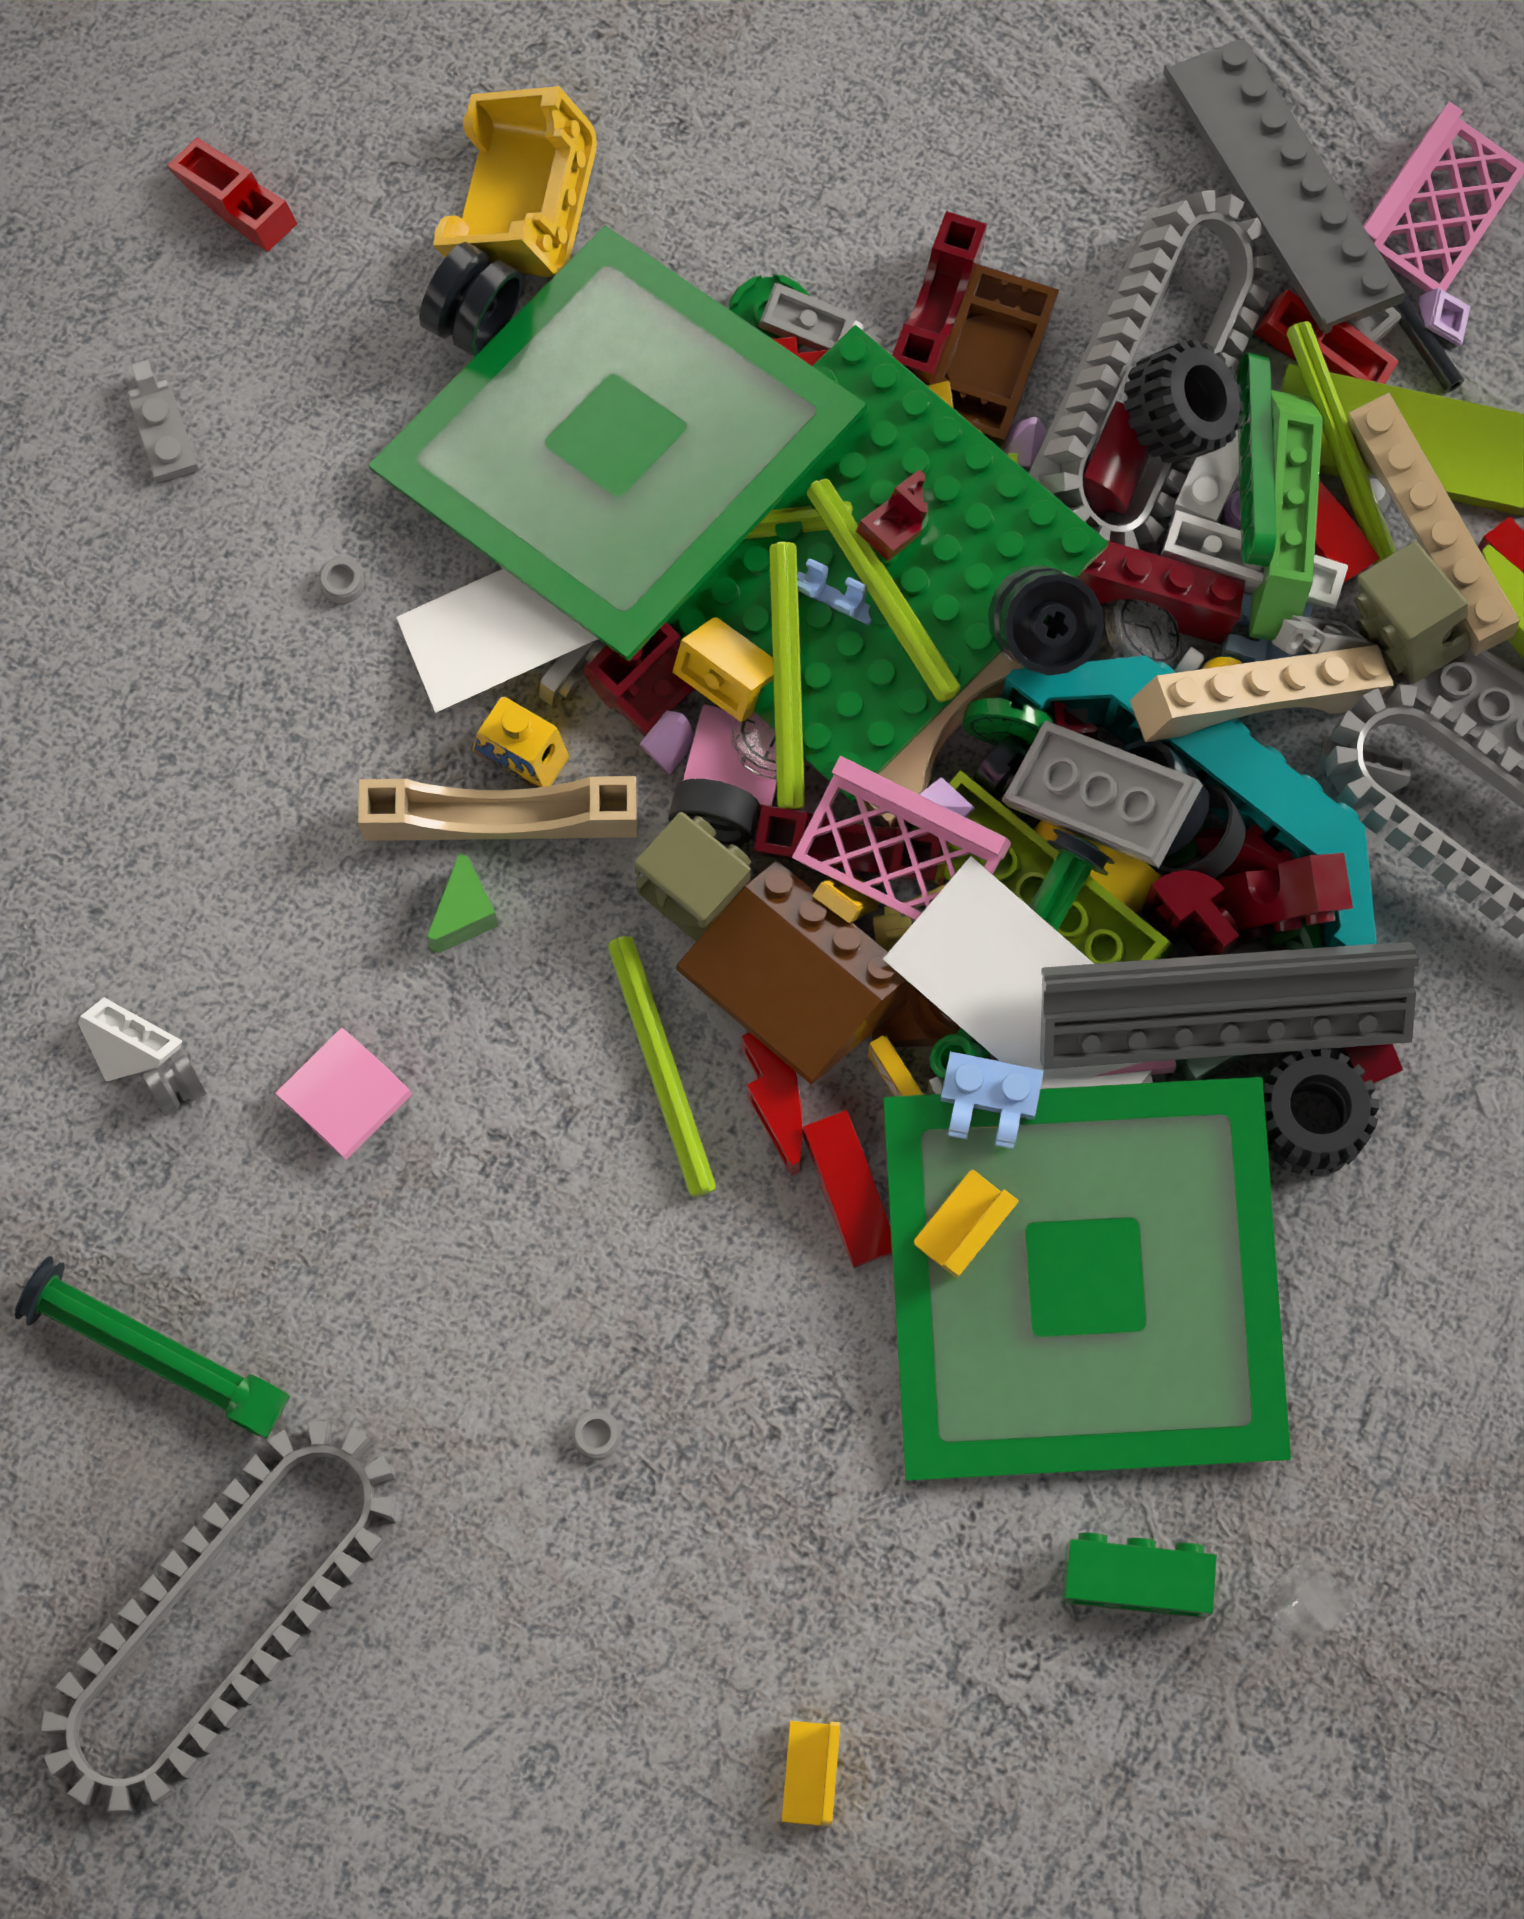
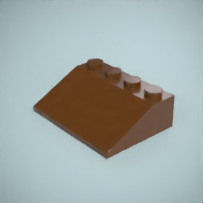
(795, 973)

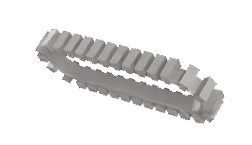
(1122, 339)
(1371, 713)
(159, 1789)

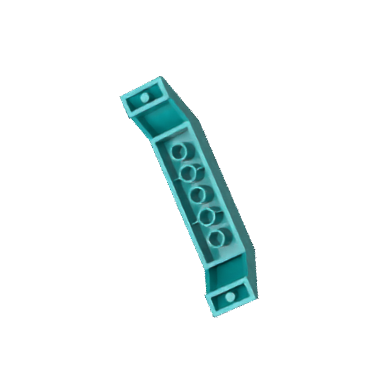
(1255, 777)

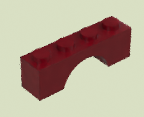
(948, 274)
(1198, 598)
(783, 829)

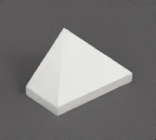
(124, 1041)

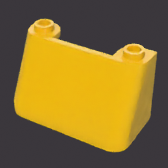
(525, 179)

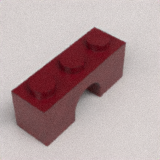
(1281, 898)

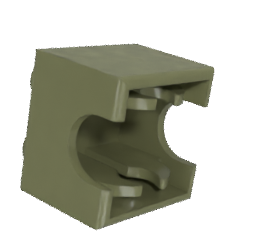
(1412, 613)
(691, 874)

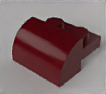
(1114, 465)
(645, 684)
(1186, 908)

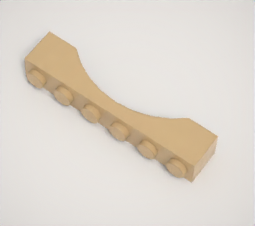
(1416, 490)
(1201, 698)
(916, 762)
(432, 812)

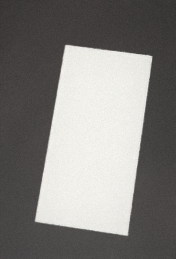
(485, 637)
(981, 964)

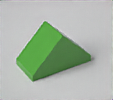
(462, 910)

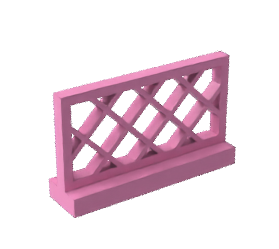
(1416, 174)
(907, 807)

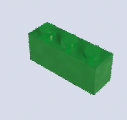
(1139, 1576)

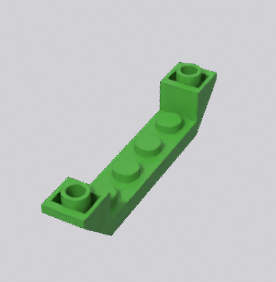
(1296, 473)

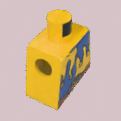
(516, 743)

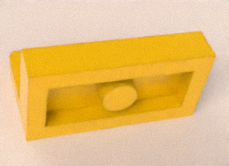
(724, 667)
(965, 1223)
(810, 1773)

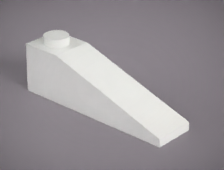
(1210, 483)
(1219, 550)

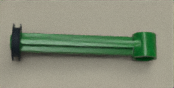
(1052, 904)
(247, 1400)

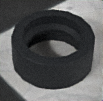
(724, 806)

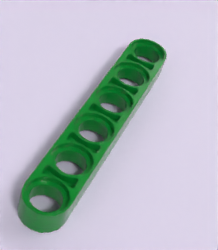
(1256, 462)

